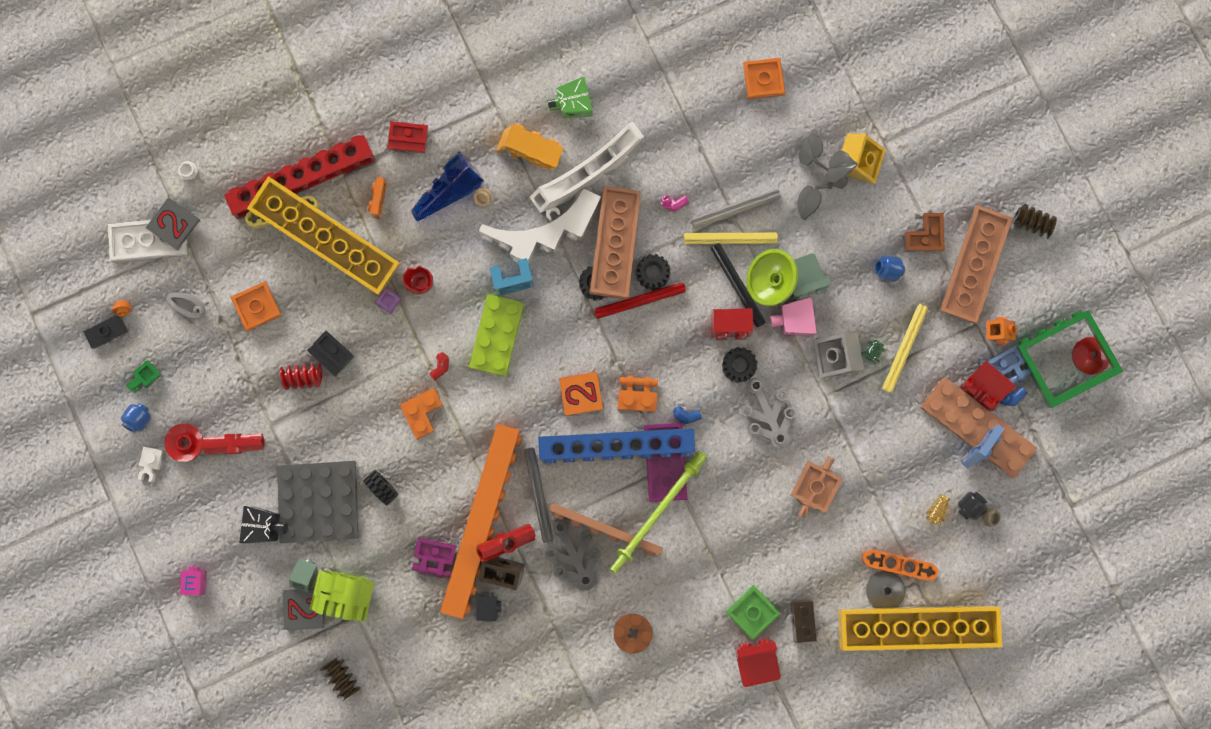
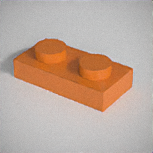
(376, 205)

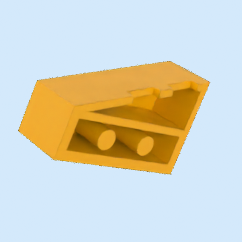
(530, 146)

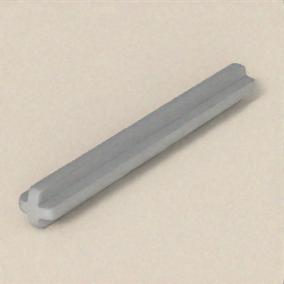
(735, 208)

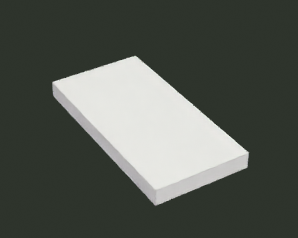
(134, 242)

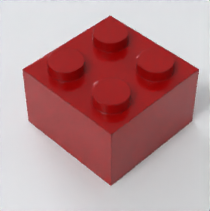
(731, 323)

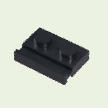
(330, 353)

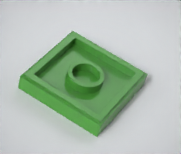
(753, 612)

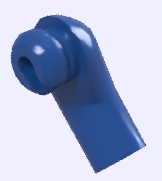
(1014, 399)

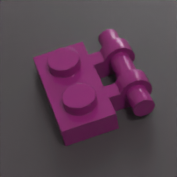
(434, 551)

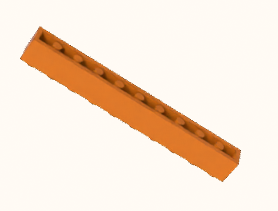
(480, 521)

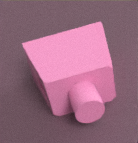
(796, 318)

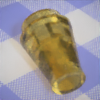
(938, 509)

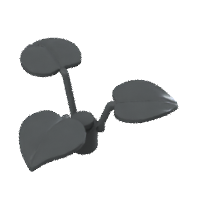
(839, 167)

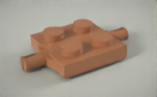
(816, 487)

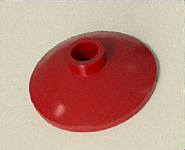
(1084, 361)
(174, 442)

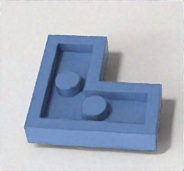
(983, 450)

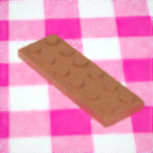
(615, 242)
(976, 264)
(972, 422)
(596, 527)

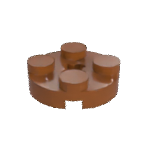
(630, 644)

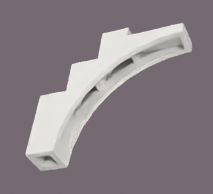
(589, 171)
(548, 237)

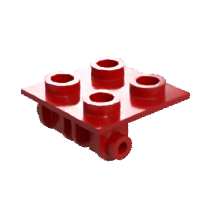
(988, 386)

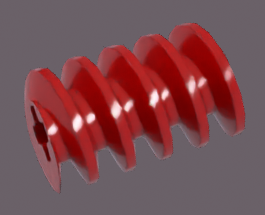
(301, 377)

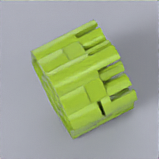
(342, 591)

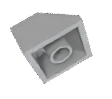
(838, 354)

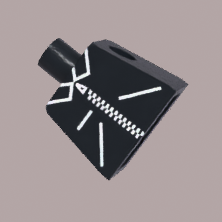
(260, 526)

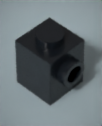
(488, 607)

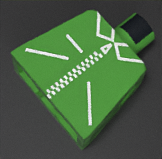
(572, 100)

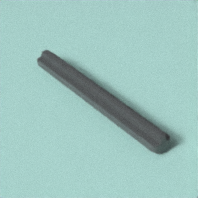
(538, 494)

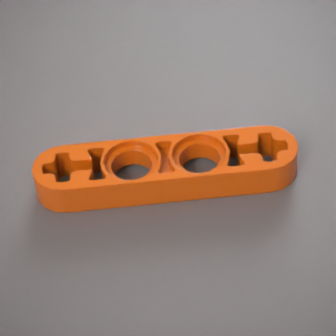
(900, 563)

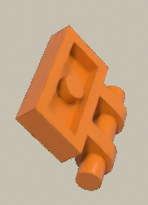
(637, 400)

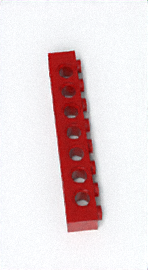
(328, 171)

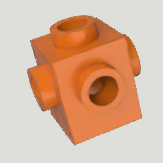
(1001, 330)

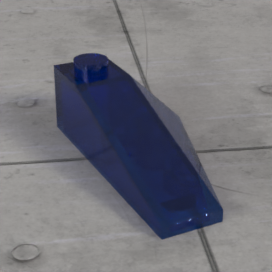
(456, 182)

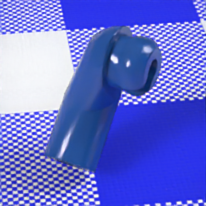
(685, 417)

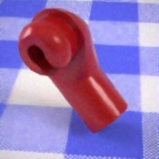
(442, 366)

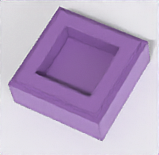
(388, 300)

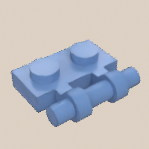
(1008, 361)

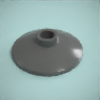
(876, 586)

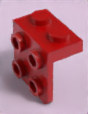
(757, 662)

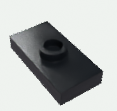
(105, 331)

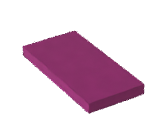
(665, 471)

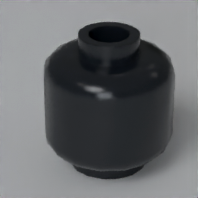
(972, 505)

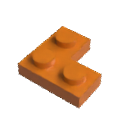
(416, 410)

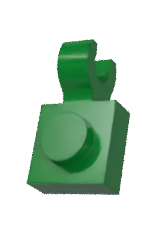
(145, 375)

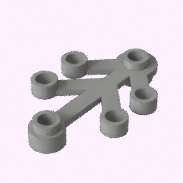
(769, 416)

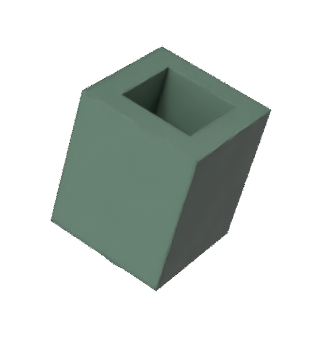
(303, 575)

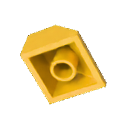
(867, 155)

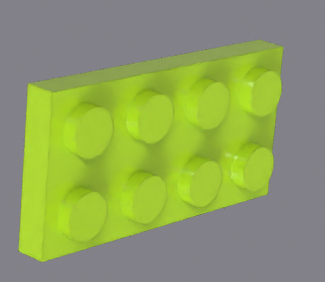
(496, 335)

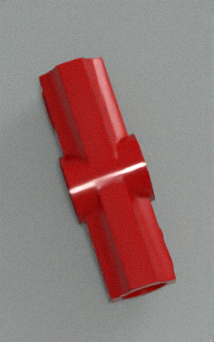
(233, 443)
(495, 546)

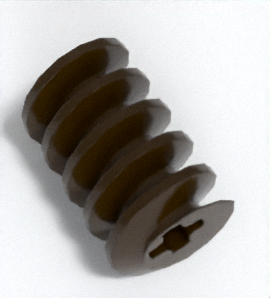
(1035, 219)
(340, 678)

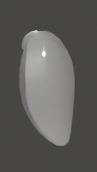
(186, 304)

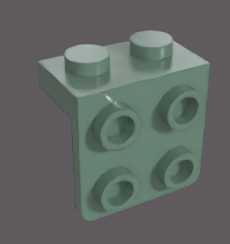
(809, 278)

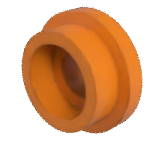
(122, 308)

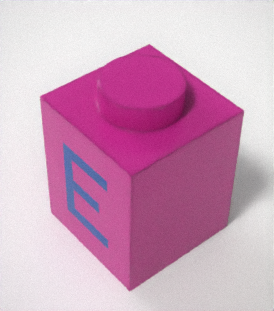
(193, 581)

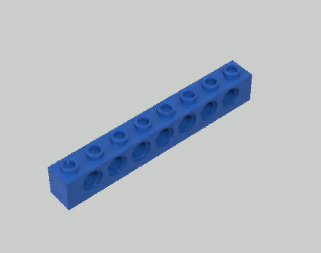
(547, 445)

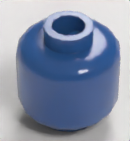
(889, 268)
(135, 417)

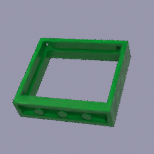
(1082, 387)

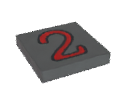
(173, 223)
(297, 611)

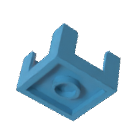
(512, 283)

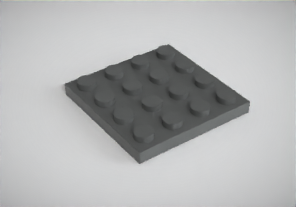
(318, 501)

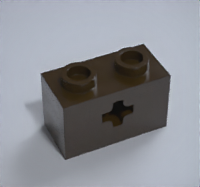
(502, 572)
(803, 621)

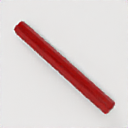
(640, 300)

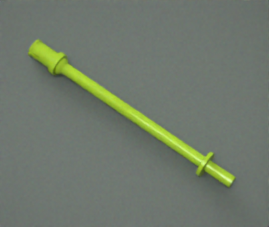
(691, 469)

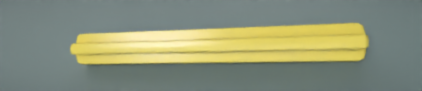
(730, 238)
(905, 348)

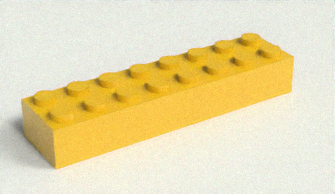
(323, 235)
(919, 628)

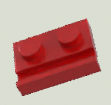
(407, 137)

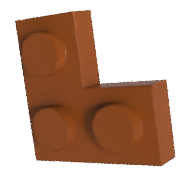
(929, 239)

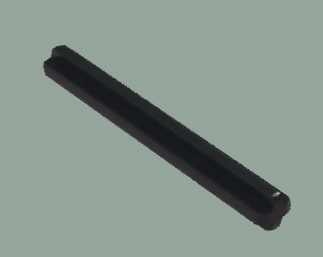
(737, 283)

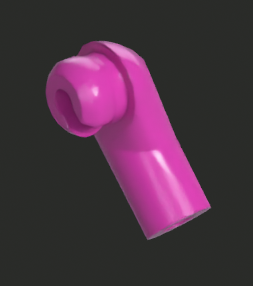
(672, 204)

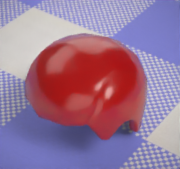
(418, 280)

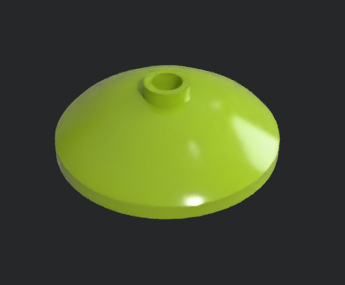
(764, 273)

